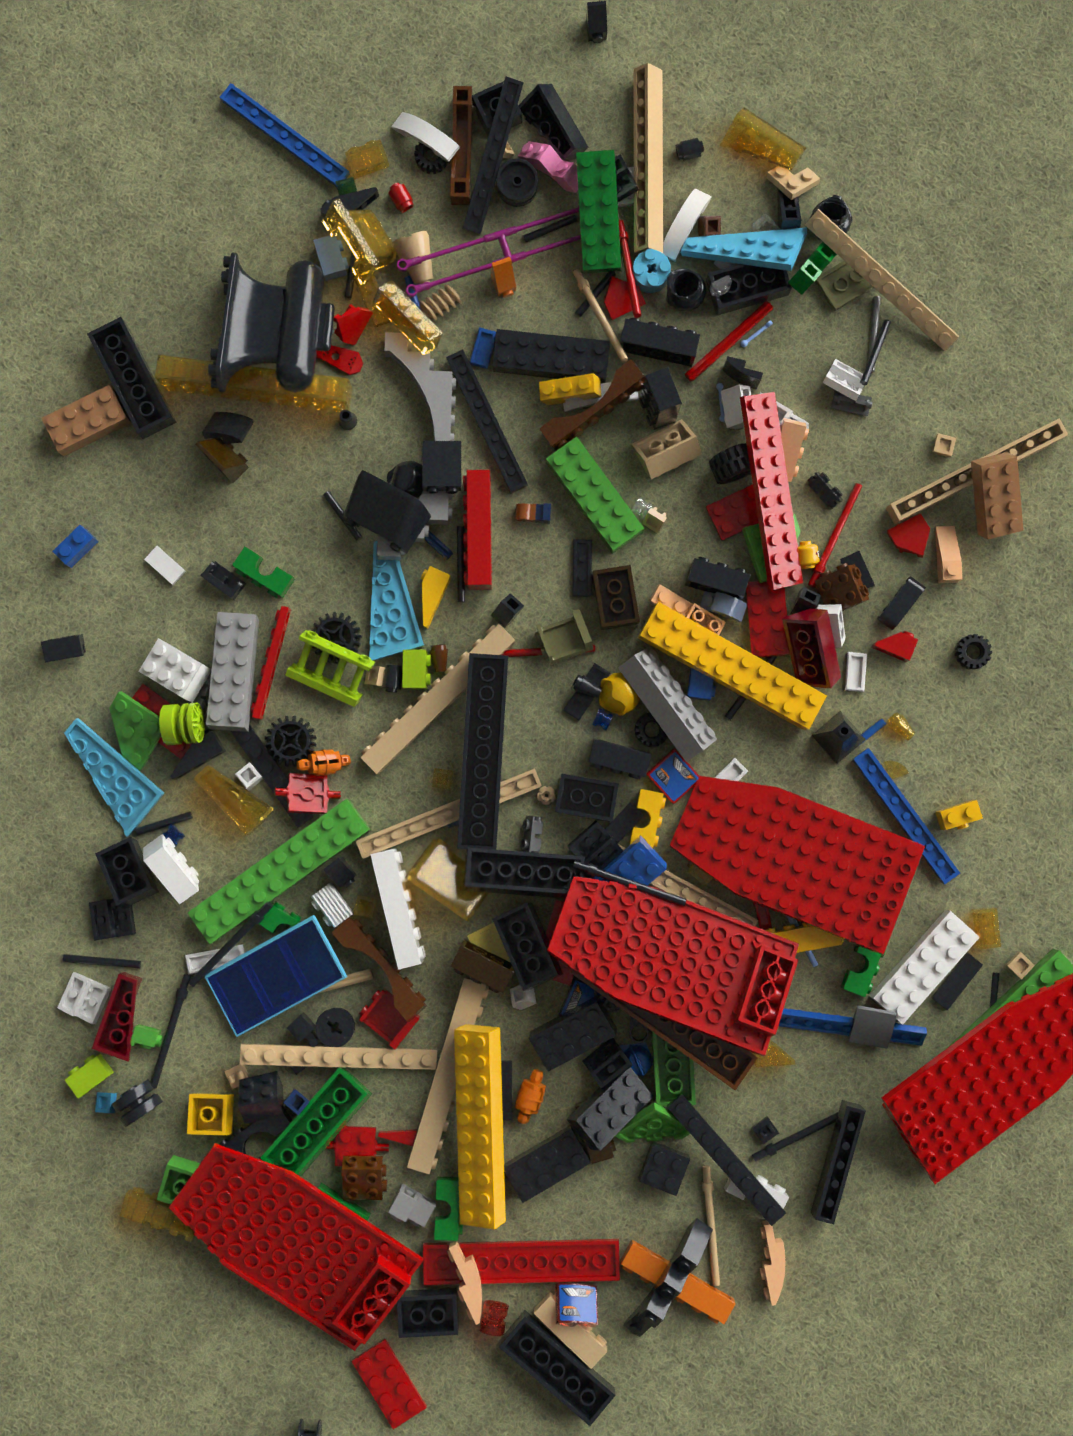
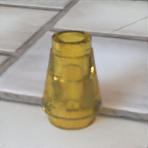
(900, 725)

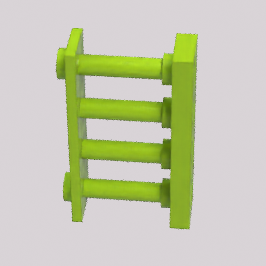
(316, 679)

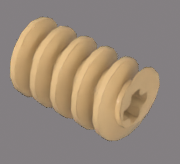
(440, 302)

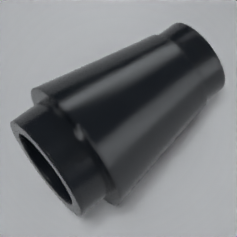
(348, 423)
(586, 686)

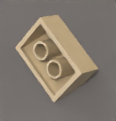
(667, 449)

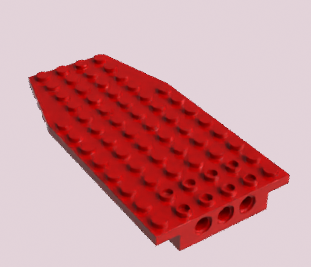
(799, 858)
(677, 960)
(986, 1080)
(296, 1243)

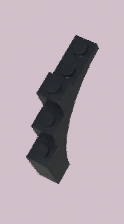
(671, 1282)

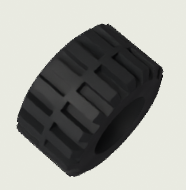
(731, 464)

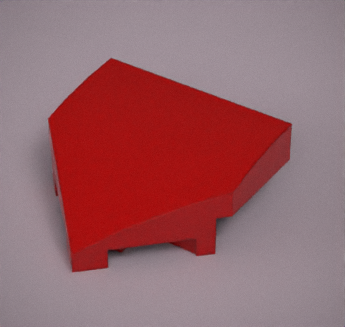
(618, 298)
(352, 323)
(911, 535)

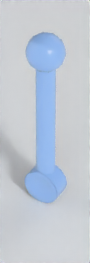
(744, 343)
(719, 386)

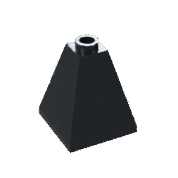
(835, 743)

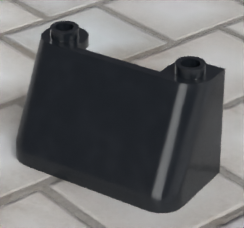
(386, 511)

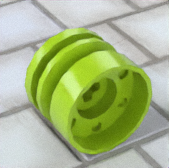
(182, 723)

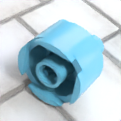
(648, 261)

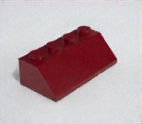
(812, 648)

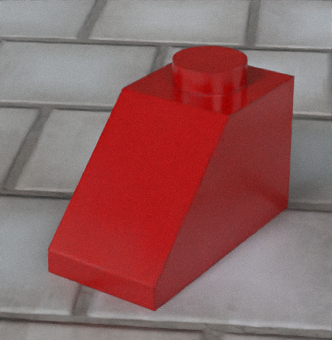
(898, 645)

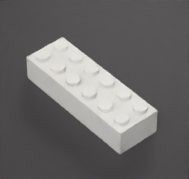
(397, 908)
(924, 966)

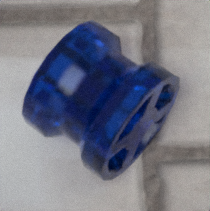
(602, 719)
(174, 834)

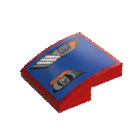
(673, 776)

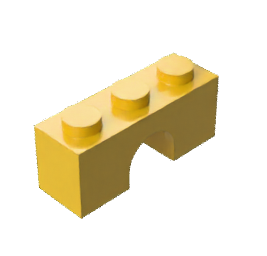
(581, 386)
(651, 803)

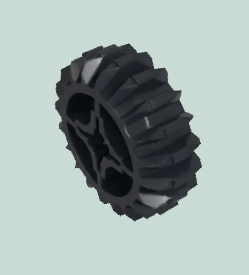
(340, 630)
(297, 735)

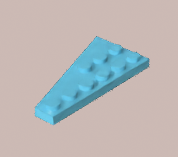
(763, 249)
(392, 612)
(118, 781)

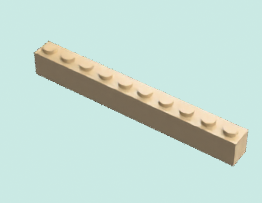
(648, 158)
(962, 478)
(433, 703)
(444, 1084)

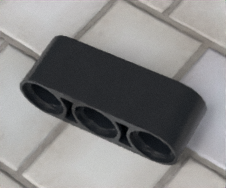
(901, 604)

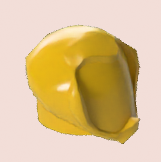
(617, 695)

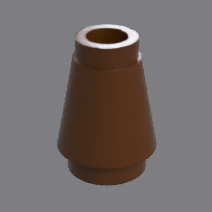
(439, 657)

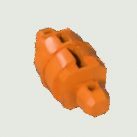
(323, 757)
(530, 1096)

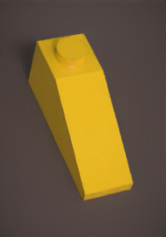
(433, 588)

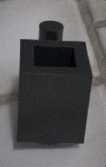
(302, 1028)

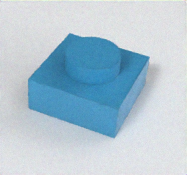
(104, 1102)

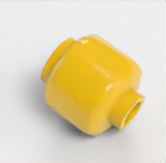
(808, 554)

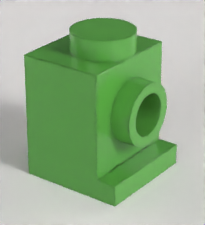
(146, 1037)

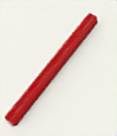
(729, 341)

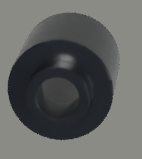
(689, 149)
(392, 678)

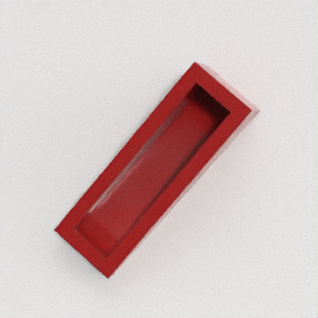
(763, 916)
(402, 1136)

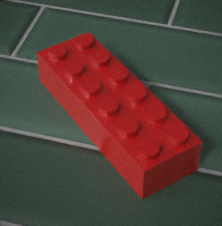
(478, 527)

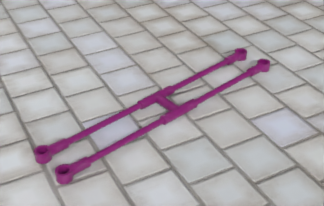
(500, 235)

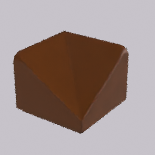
(709, 225)

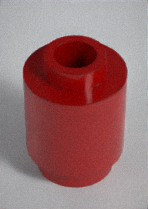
(401, 197)

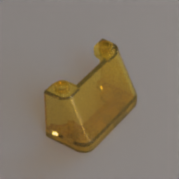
(442, 877)

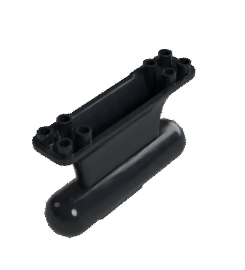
(272, 325)

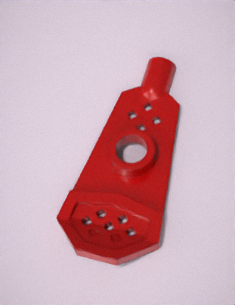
(344, 359)

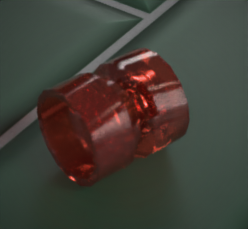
(493, 1321)

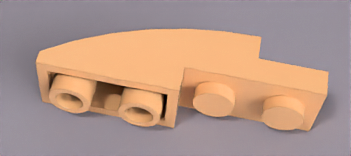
(687, 609)
(774, 1268)
(470, 1289)

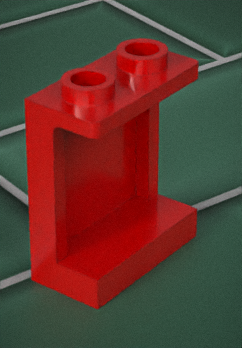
(386, 1019)

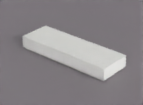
(198, 960)

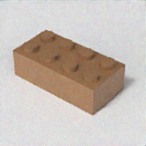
(86, 420)
(997, 495)

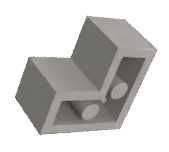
(412, 1206)

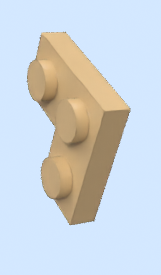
(792, 184)

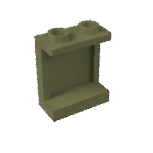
(564, 638)

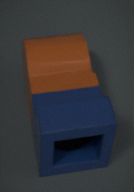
(533, 512)
(296, 1101)

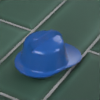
(639, 1057)

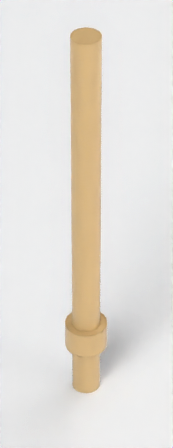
(584, 287)
(708, 1187)

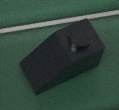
(596, 21)
(340, 872)

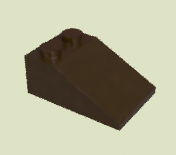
(224, 457)

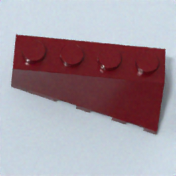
(116, 1026)

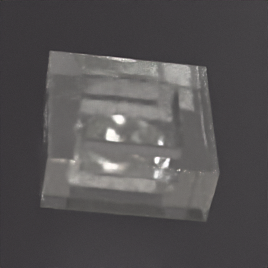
(720, 286)

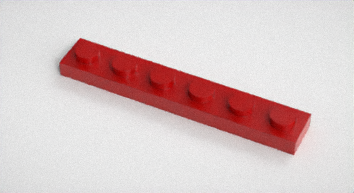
(272, 655)

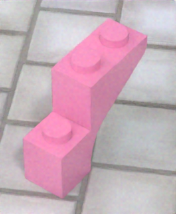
(549, 162)

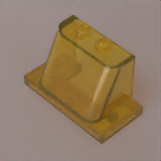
(363, 235)

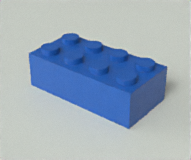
(637, 863)

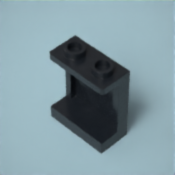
(442, 466)

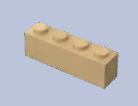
(578, 1338)

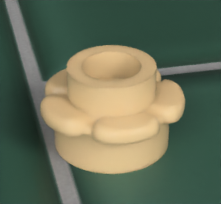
(541, 795)

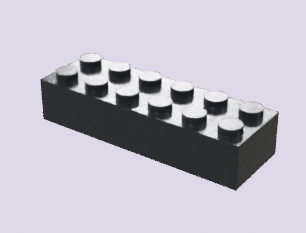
(549, 355)
(131, 378)
(519, 872)
(557, 1368)

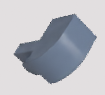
(724, 605)

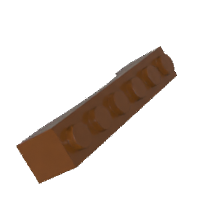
(462, 136)
(563, 429)
(405, 998)

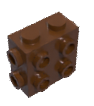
(842, 587)
(363, 1177)

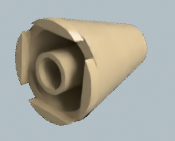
(412, 247)

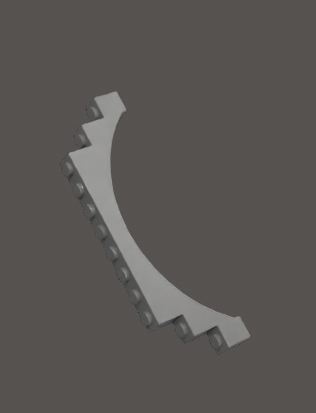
(437, 392)

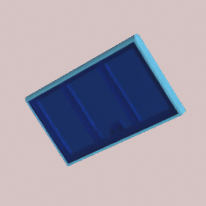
(275, 975)

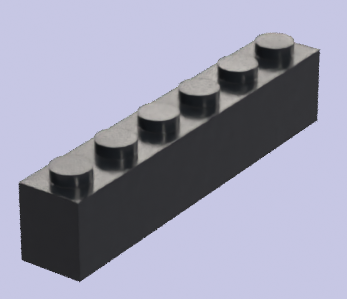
(838, 1162)

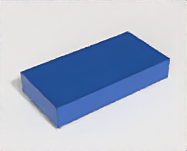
(483, 348)

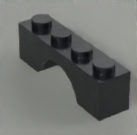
(272, 1125)

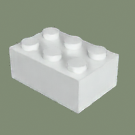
(175, 670)
(171, 868)

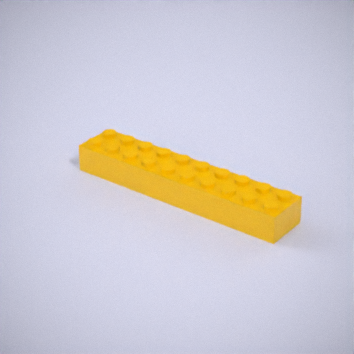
(732, 666)
(479, 1126)

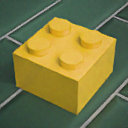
(210, 1114)

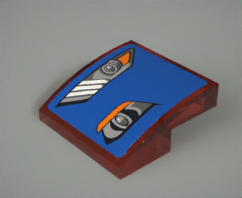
(576, 1304)

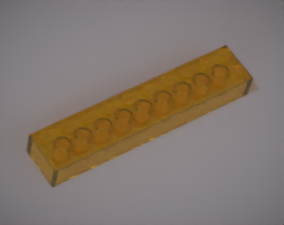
(252, 383)

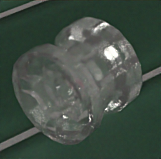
(641, 508)

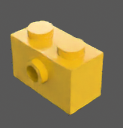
(959, 815)

